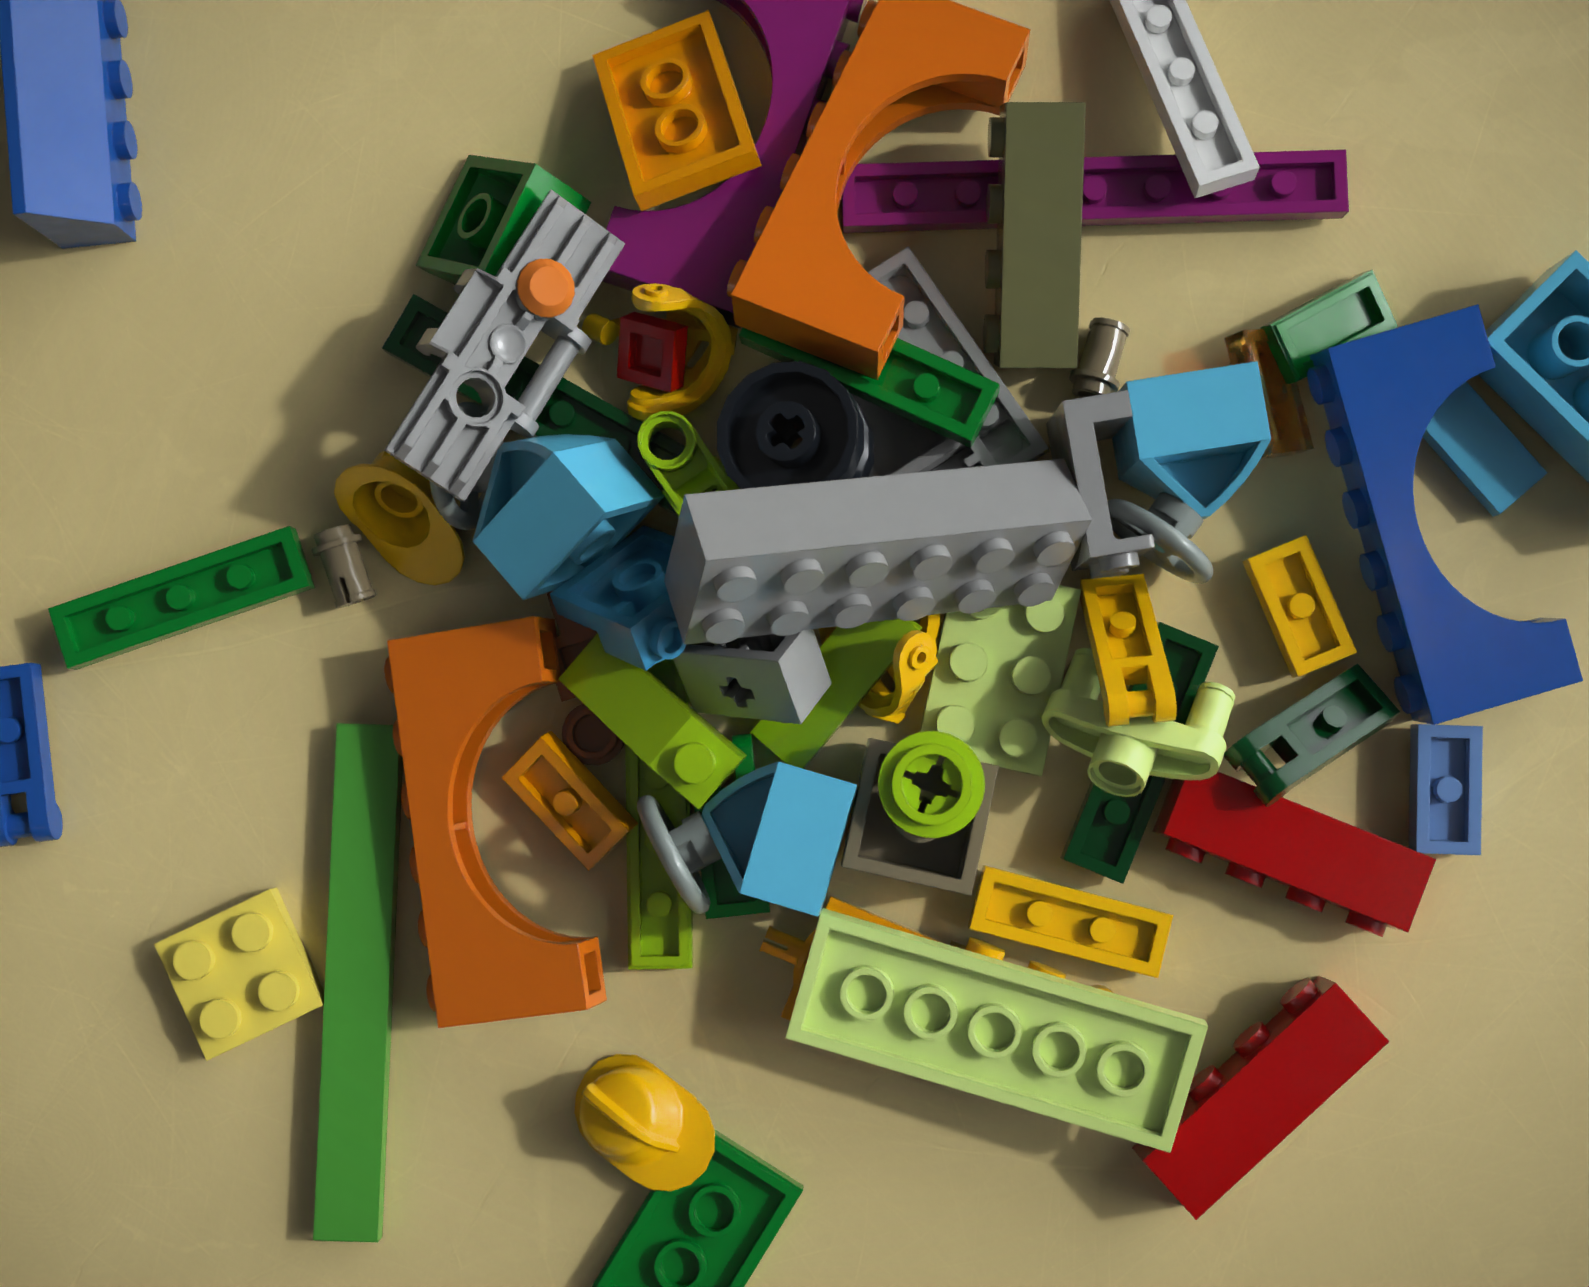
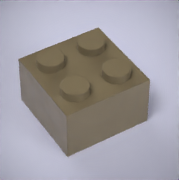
(884, 849)

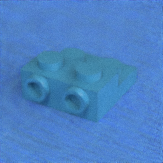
(627, 600)

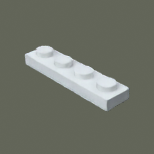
(1187, 94)

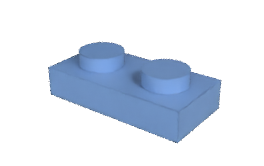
(1445, 789)

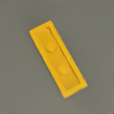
(1070, 921)

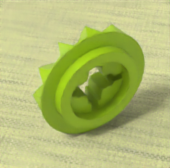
(960, 771)

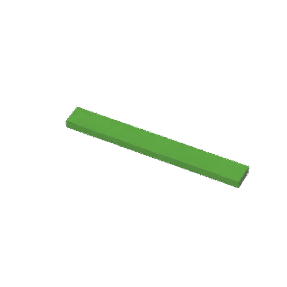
(358, 985)

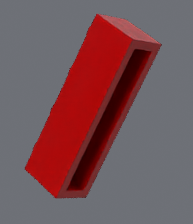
(1298, 848)
(1263, 1091)

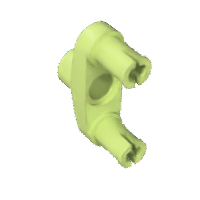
(1132, 752)

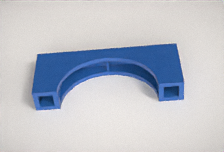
(1377, 409)

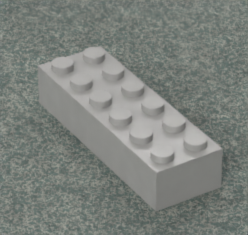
(872, 549)

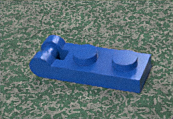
(26, 757)

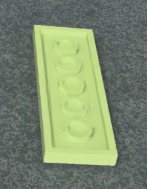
(997, 1030)

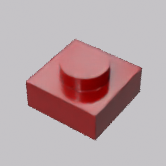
(652, 351)

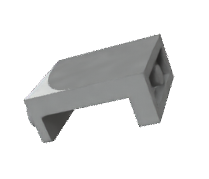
(1074, 436)

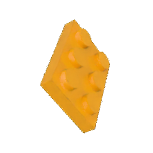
(675, 111)

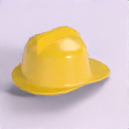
(400, 519)
(644, 1123)

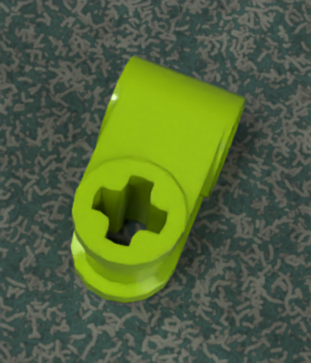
(692, 470)

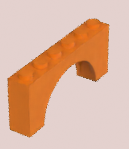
(907, 64)
(481, 949)

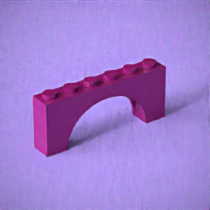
(704, 240)

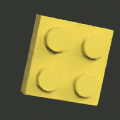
(241, 973)

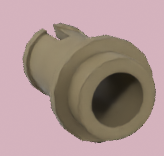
(1100, 358)
(343, 565)

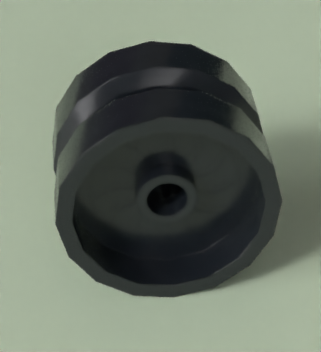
(789, 403)

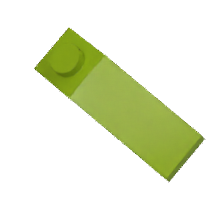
(653, 723)

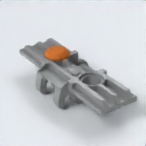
(489, 333)

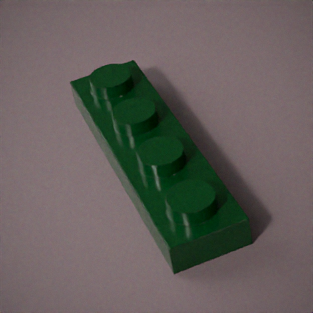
(1113, 825)

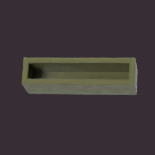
(1037, 234)

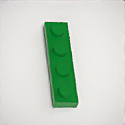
(910, 385)
(181, 598)

